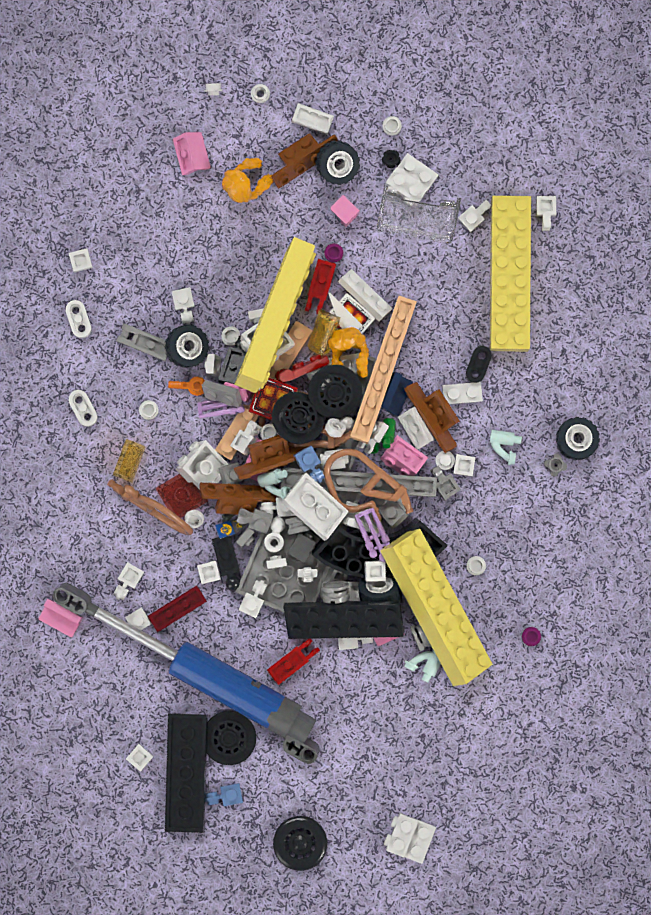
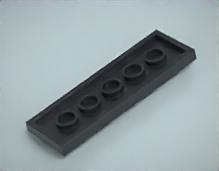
(343, 619)
(186, 773)

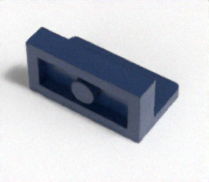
(395, 394)

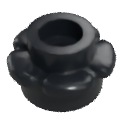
(391, 153)

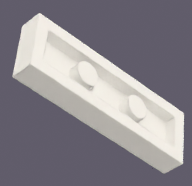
(365, 295)

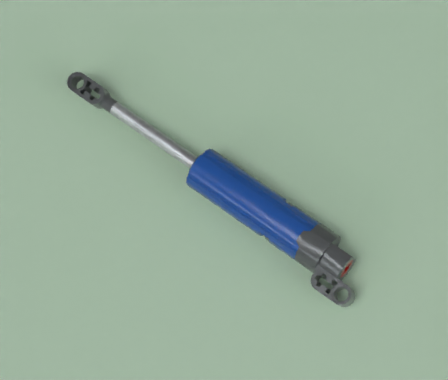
(214, 679)

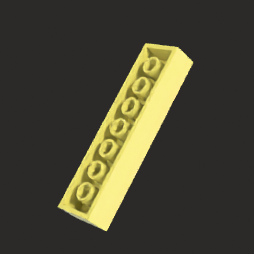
(510, 273)
(276, 315)
(436, 607)

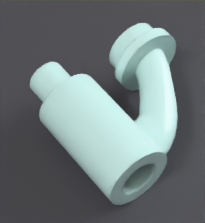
(504, 438)
(272, 477)
(431, 666)

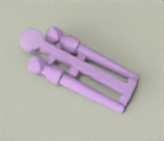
(209, 405)
(369, 545)

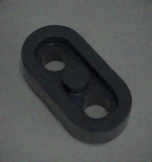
(477, 364)

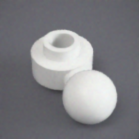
(337, 427)
(277, 525)

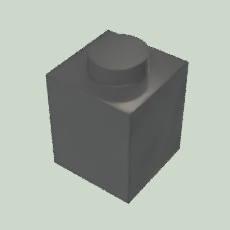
(302, 547)

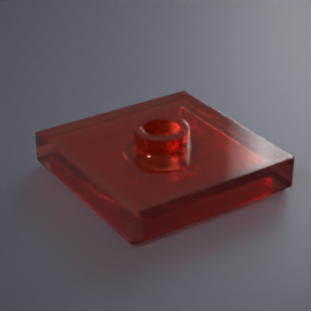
(180, 495)

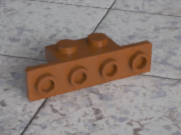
(299, 158)
(435, 413)
(266, 456)
(235, 496)

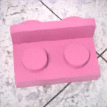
(403, 457)

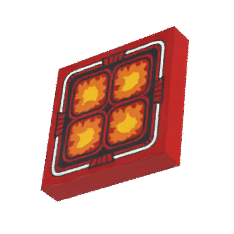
(266, 398)

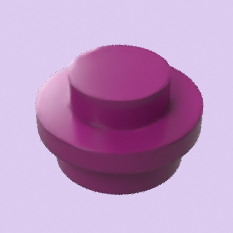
(333, 252)
(531, 636)

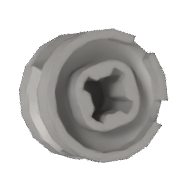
(296, 526)
(335, 591)
(422, 636)

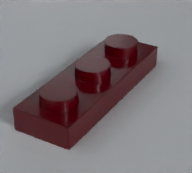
(177, 608)

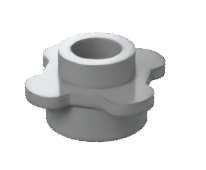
(550, 465)

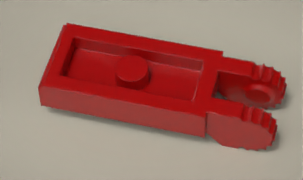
(320, 283)
(300, 368)
(291, 662)

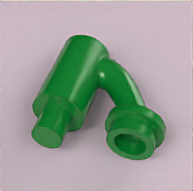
(388, 437)

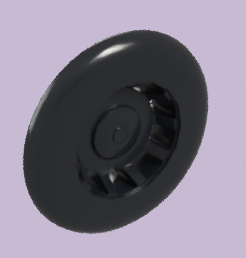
(335, 391)
(298, 417)
(230, 738)
(300, 843)

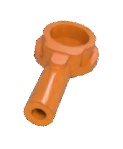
(194, 385)

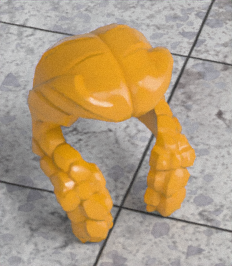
(238, 184)
(346, 339)

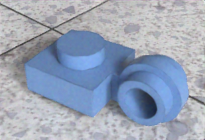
(307, 460)
(230, 795)

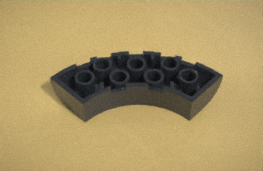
(348, 551)

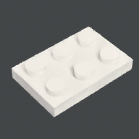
(315, 506)

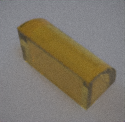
(322, 331)
(129, 461)

